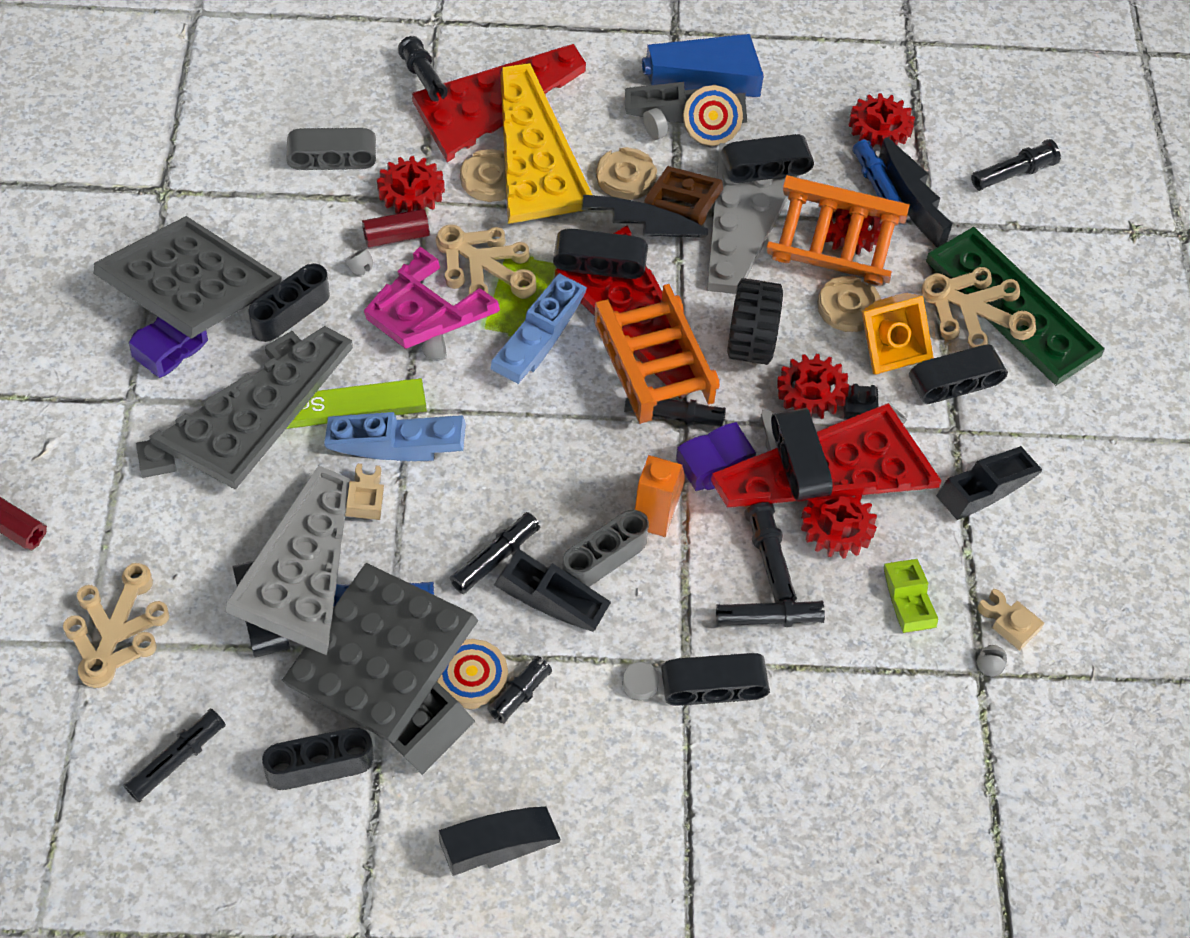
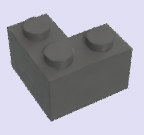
(433, 729)

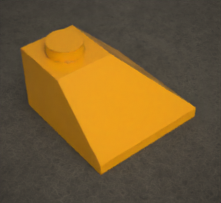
(897, 332)

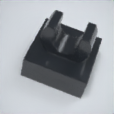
(860, 400)

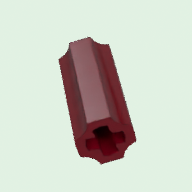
(395, 228)
(20, 526)

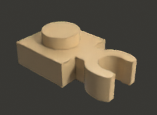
(365, 495)
(1012, 622)

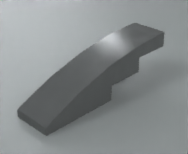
(668, 98)

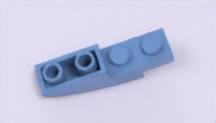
(540, 329)
(387, 438)

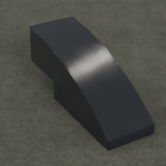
(988, 482)
(552, 591)
(497, 838)

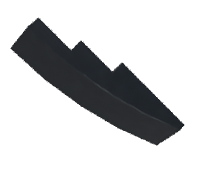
(911, 187)
(655, 220)

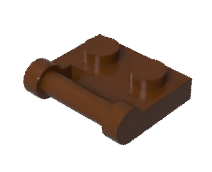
(687, 188)

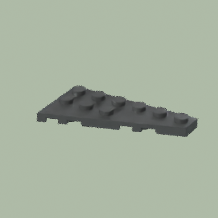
(251, 414)

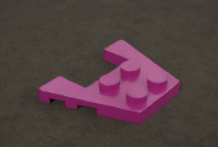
(415, 313)

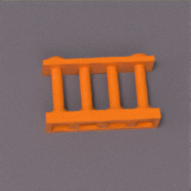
(859, 207)
(633, 372)

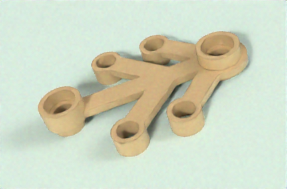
(484, 259)
(975, 304)
(115, 629)

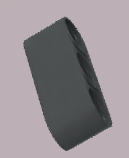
(331, 148)
(612, 537)

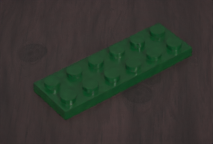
(1059, 343)

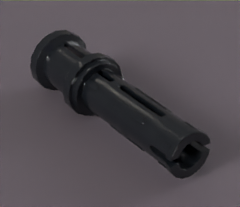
(419, 62)
(1027, 161)
(767, 540)

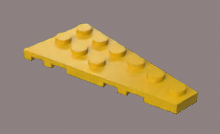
(538, 160)

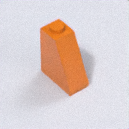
(659, 492)

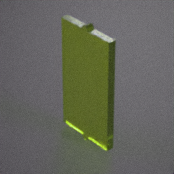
(512, 308)

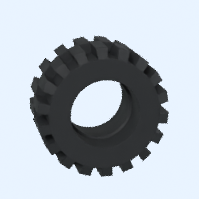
(755, 321)

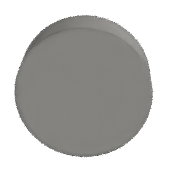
(655, 123)
(640, 681)

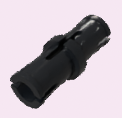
(519, 689)

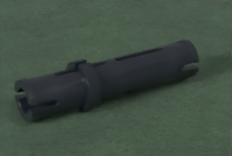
(687, 412)
(501, 547)
(770, 613)
(186, 744)

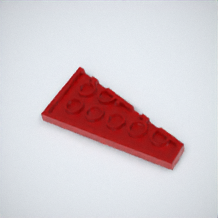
(475, 101)
(631, 295)
(863, 455)

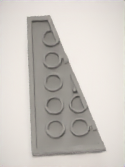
(740, 225)
(297, 570)

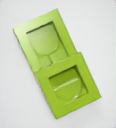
(909, 595)

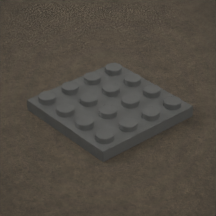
(187, 276)
(382, 652)

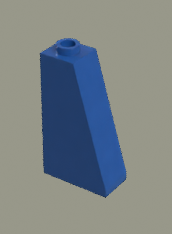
(706, 62)

